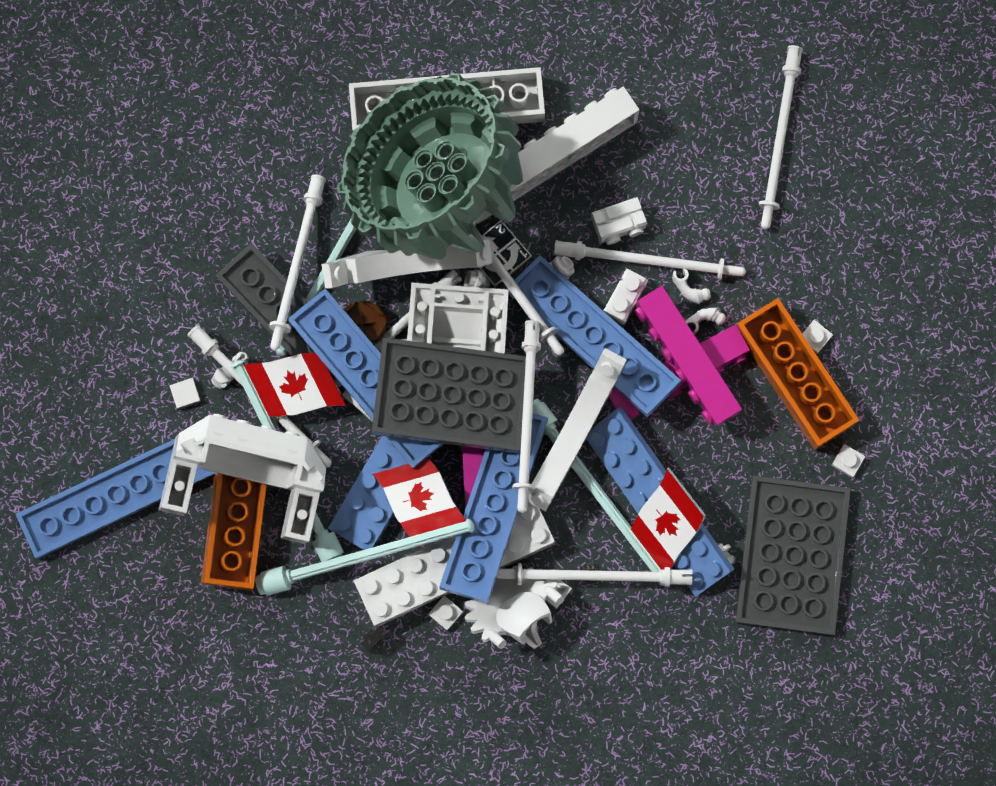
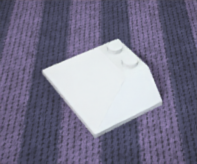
(458, 316)

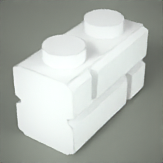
(619, 221)
(625, 297)

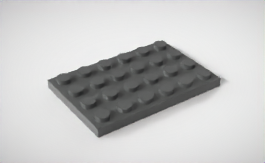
(449, 395)
(793, 555)

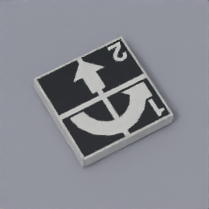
(508, 251)

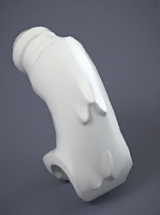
(694, 295)
(708, 314)
(222, 377)

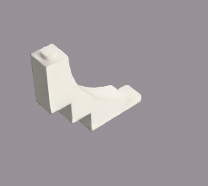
(382, 264)
(576, 429)

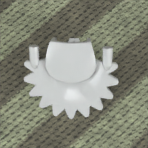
(513, 610)

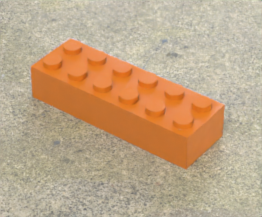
(797, 374)
(233, 533)

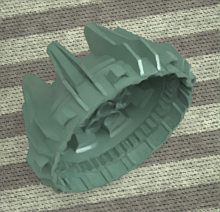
(431, 167)

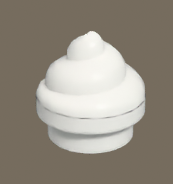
(476, 279)

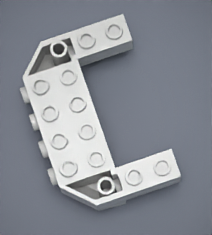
(252, 455)

